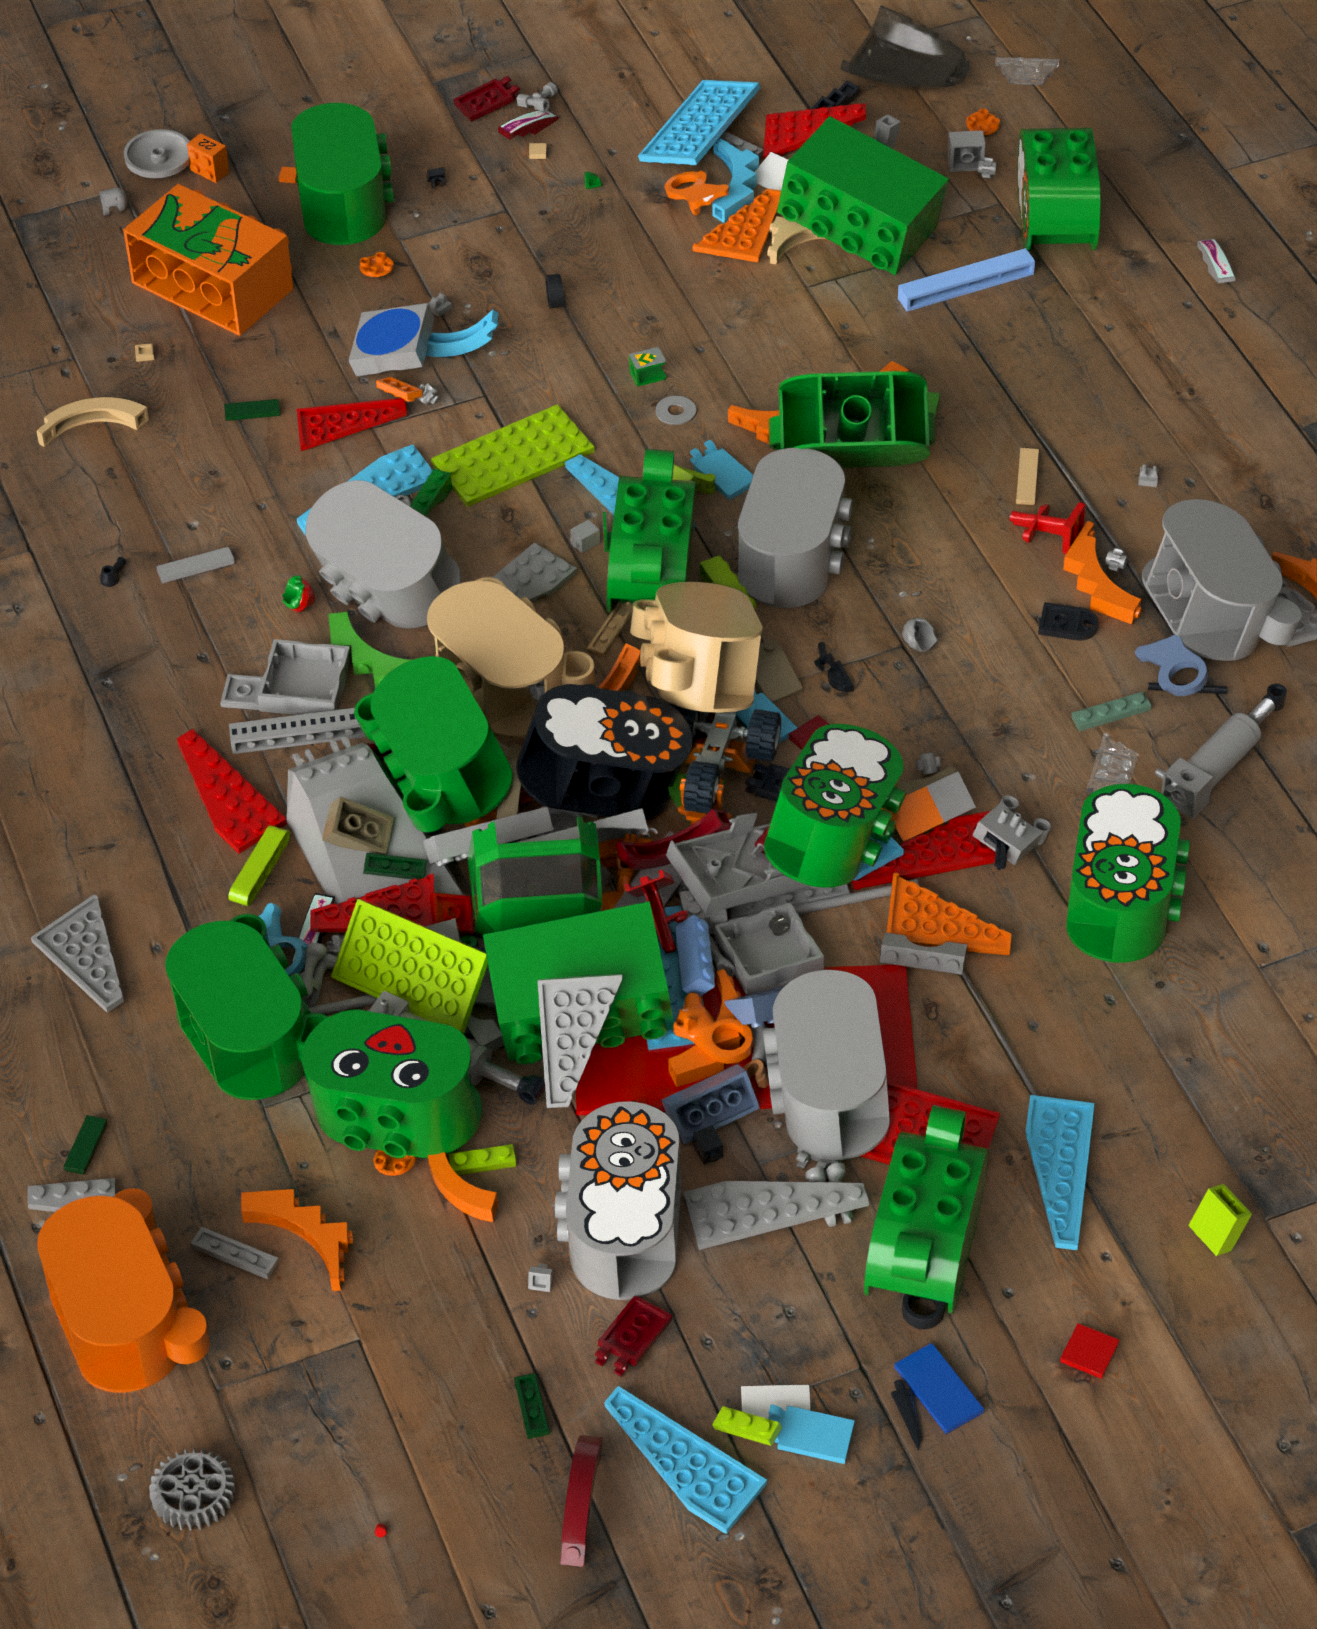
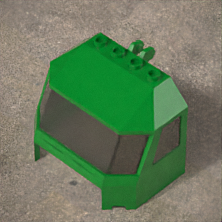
(533, 880)

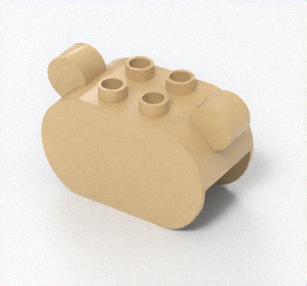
(700, 645)
(503, 650)

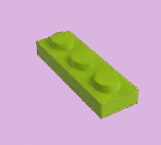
(483, 1159)
(747, 1425)

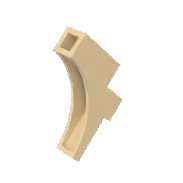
(785, 236)

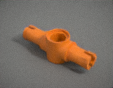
(625, 874)

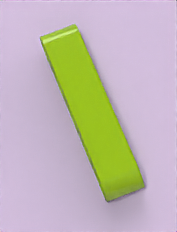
(259, 865)

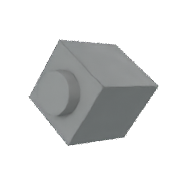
(585, 536)

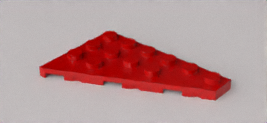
(793, 128)

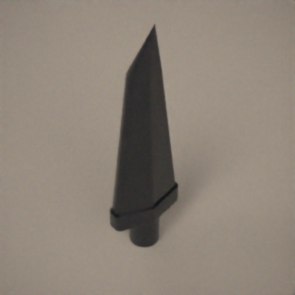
(906, 1406)

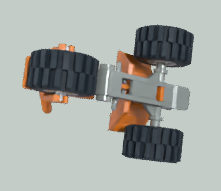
(708, 756)

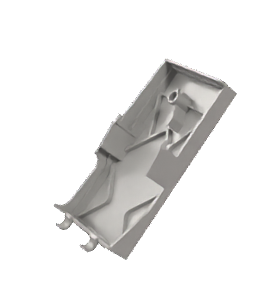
(607, 829)
(722, 870)

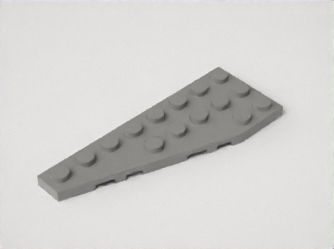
(536, 573)
(751, 1208)

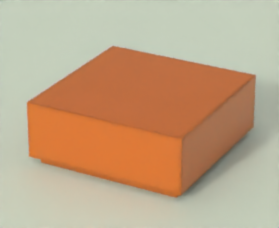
(288, 175)

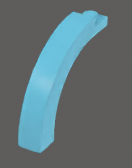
(463, 341)

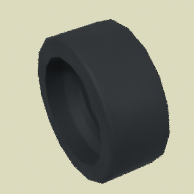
(554, 290)
(921, 1321)

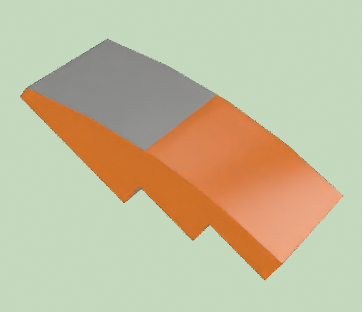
(932, 806)

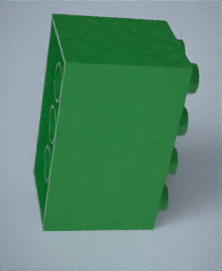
(862, 195)
(581, 945)

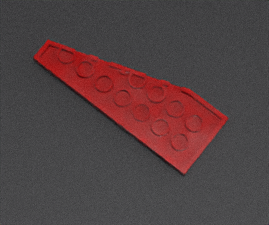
(231, 801)
(938, 852)

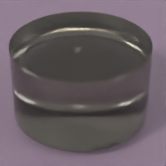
(779, 925)

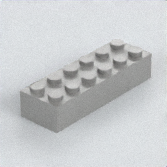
(511, 829)

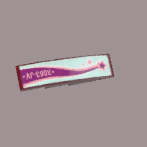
(527, 123)

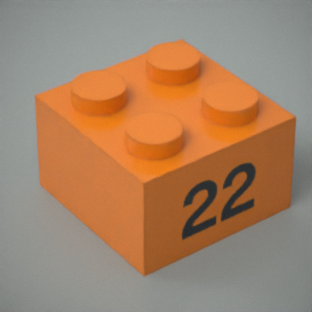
(208, 158)

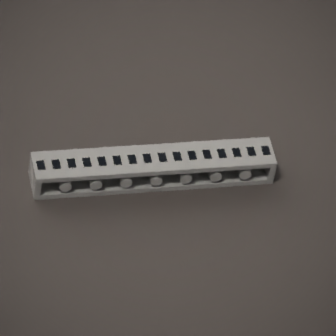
(294, 730)

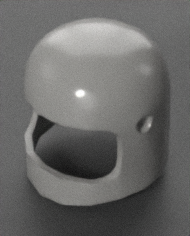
(113, 197)

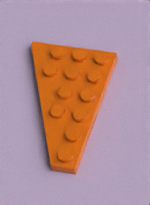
(745, 231)
(932, 921)

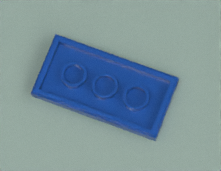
(939, 1388)

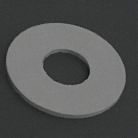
(687, 415)

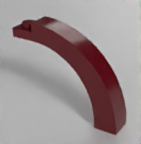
(653, 853)
(578, 1499)

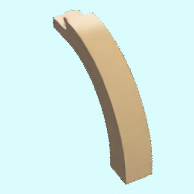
(92, 410)

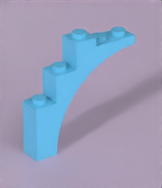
(743, 181)

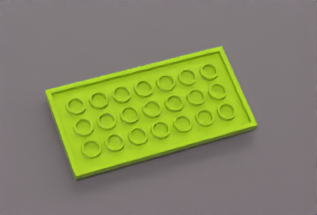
(513, 455)
(411, 962)

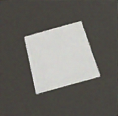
(771, 172)
(757, 1399)

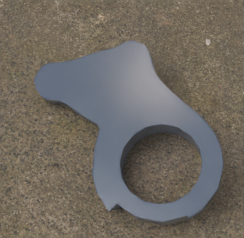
(1171, 657)

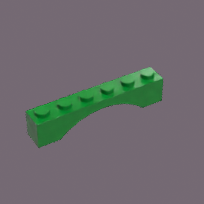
(432, 492)

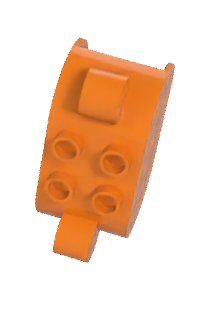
(119, 1292)

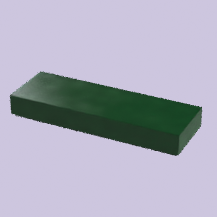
(252, 409)
(394, 866)
(85, 1145)
(531, 1406)

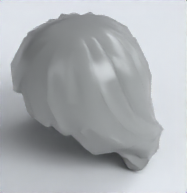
(919, 634)

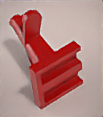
(1067, 528)
(650, 888)

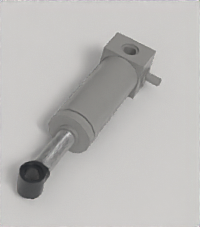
(1191, 781)
(527, 1088)

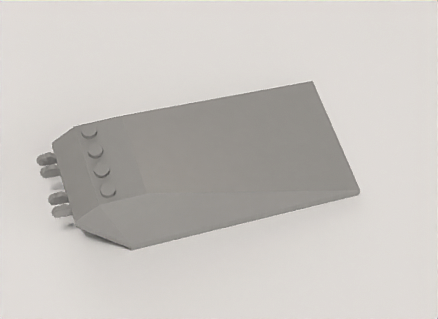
(365, 779)

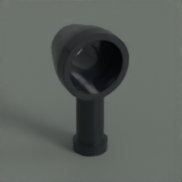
(109, 574)

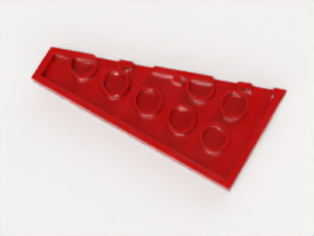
(333, 422)
(406, 900)

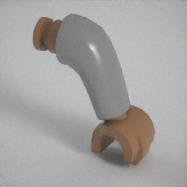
(759, 1062)

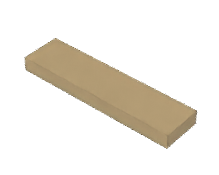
(1027, 476)

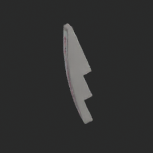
(1216, 260)

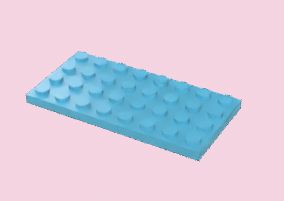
(699, 122)

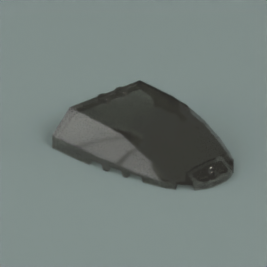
(906, 56)

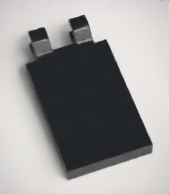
(770, 783)

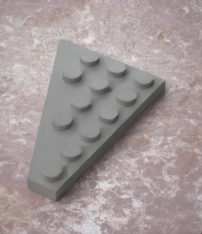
(82, 951)
(570, 1023)

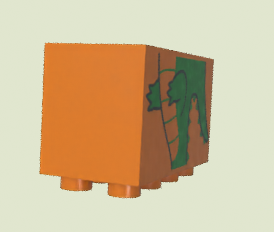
(209, 258)

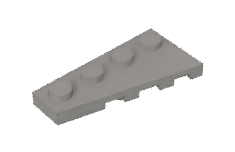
(54, 1196)

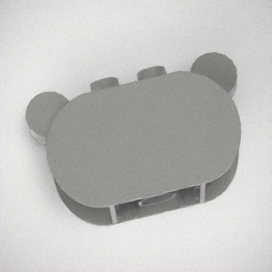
(1218, 583)

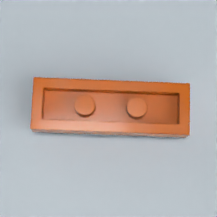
(399, 388)

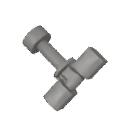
(538, 100)

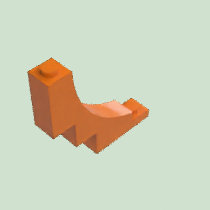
(1106, 596)

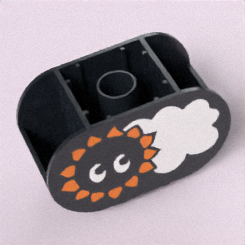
(602, 751)

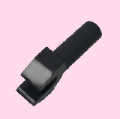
(824, 657)

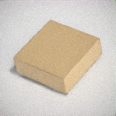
(537, 150)
(144, 352)

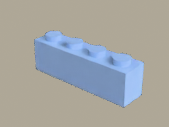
(695, 956)

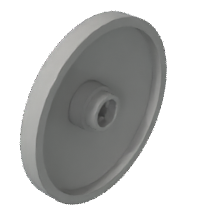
(157, 153)

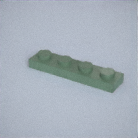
(1111, 711)

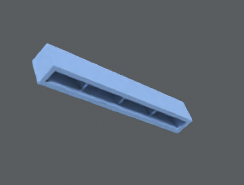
(966, 279)

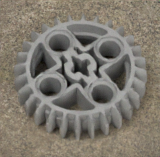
(192, 1489)

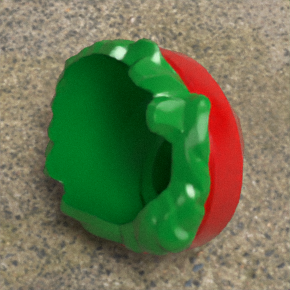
(298, 594)

